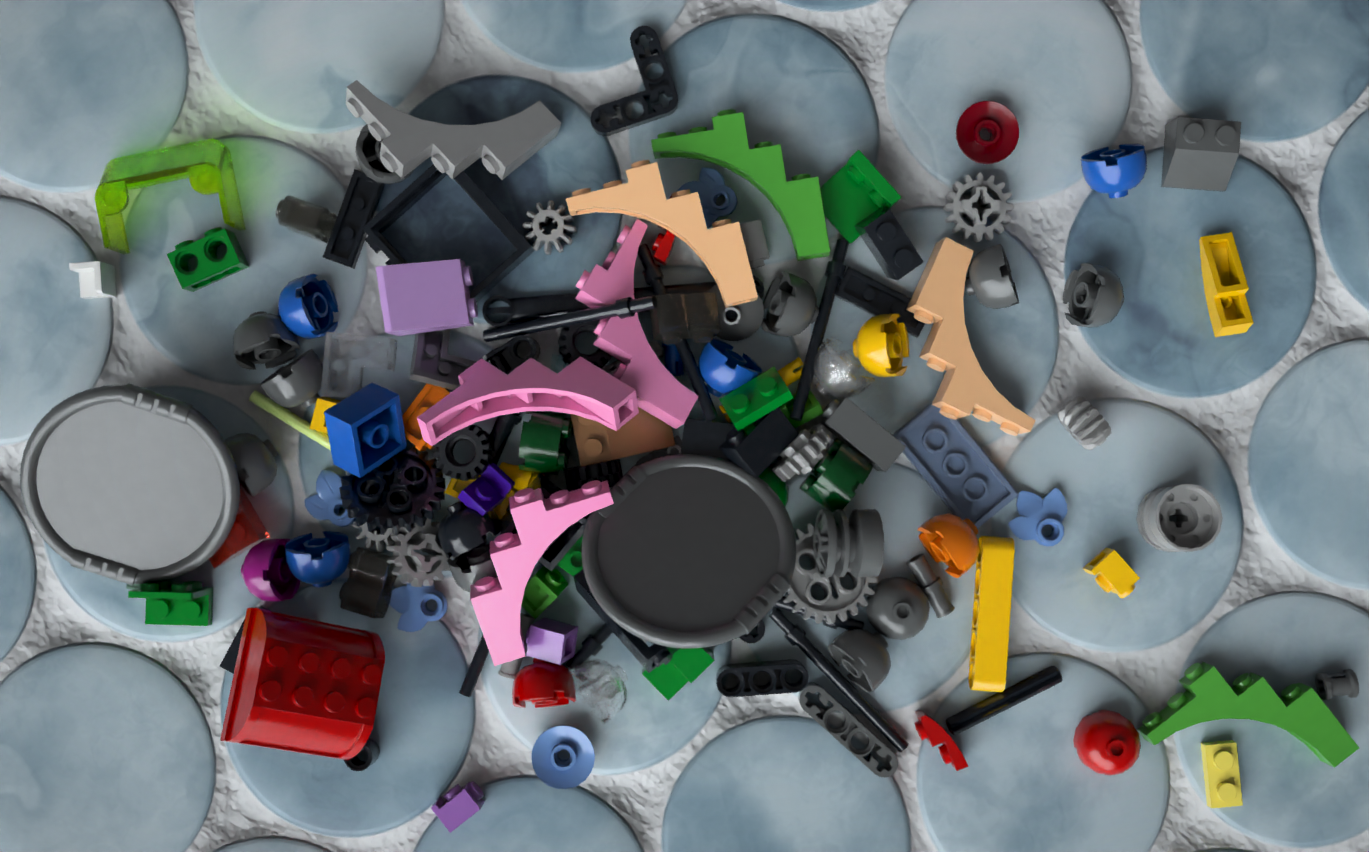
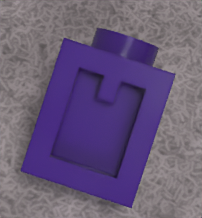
(487, 490)

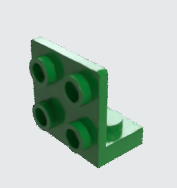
(855, 194)
(176, 604)

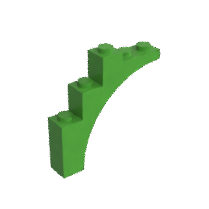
(763, 166)
(1252, 698)

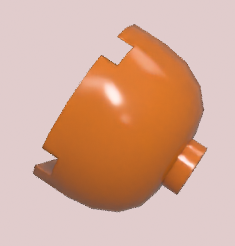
(951, 541)

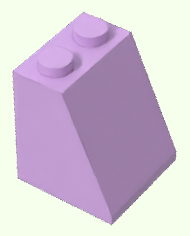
(426, 296)

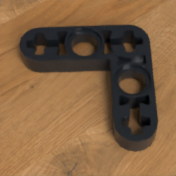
(652, 87)

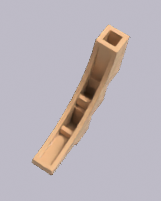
(682, 215)
(948, 347)

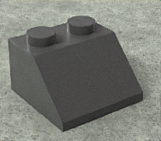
(1200, 153)

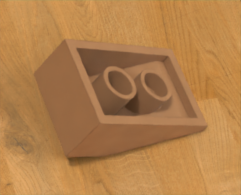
(639, 435)

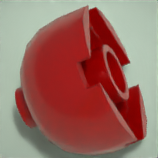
(543, 685)
(1107, 742)

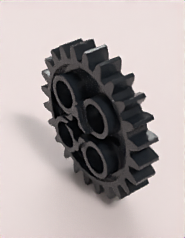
(395, 488)

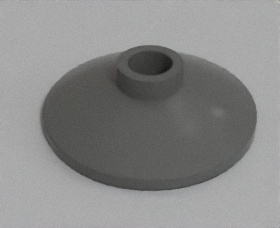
(745, 324)

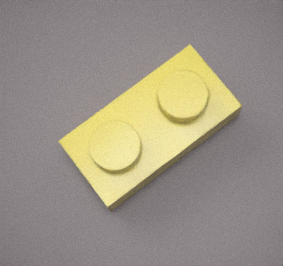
(1221, 774)

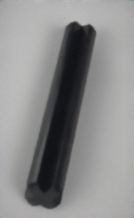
(1004, 700)

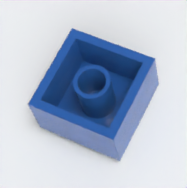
(365, 429)

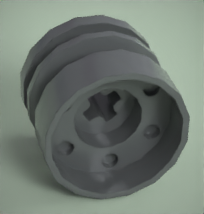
(848, 543)

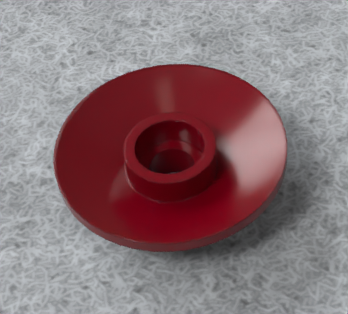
(998, 122)

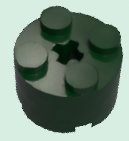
(544, 442)
(836, 476)

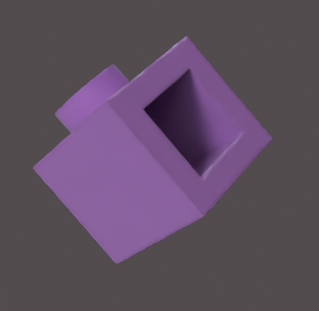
(551, 640)

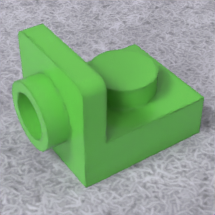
(542, 590)

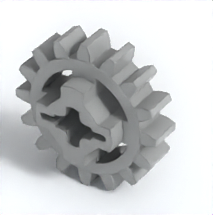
(991, 207)
(803, 452)
(411, 565)

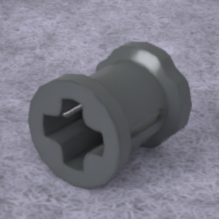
(1337, 684)

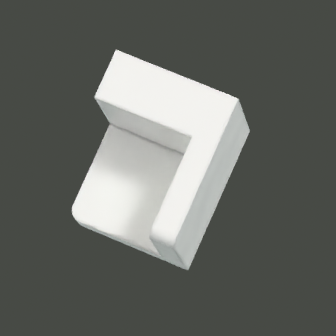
(95, 279)

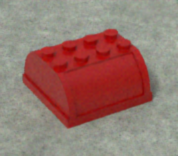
(304, 686)

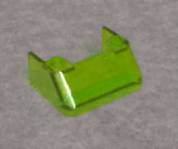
(205, 164)

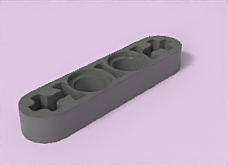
(847, 730)

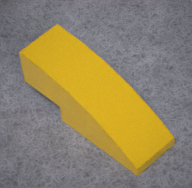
(1224, 285)

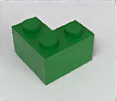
(683, 667)

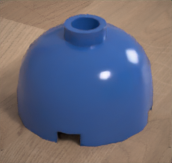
(1115, 169)
(308, 307)
(724, 368)
(318, 559)

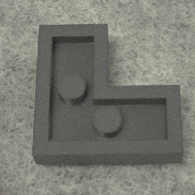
(433, 364)

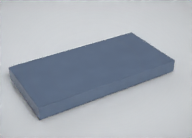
(955, 466)

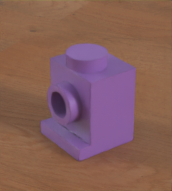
(459, 805)

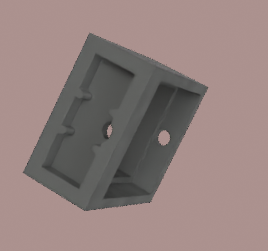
(862, 433)

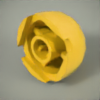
(882, 346)

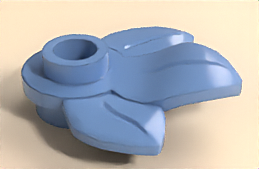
(710, 187)
(328, 500)
(1038, 512)
(412, 605)

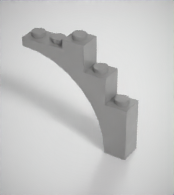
(453, 148)

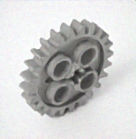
(829, 607)

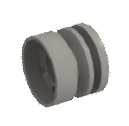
(1196, 514)

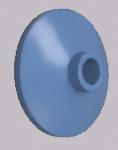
(559, 772)

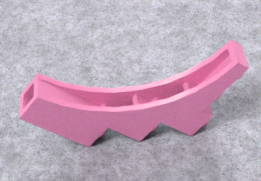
(624, 338)
(530, 387)
(514, 556)

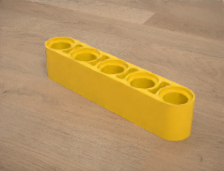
(991, 614)

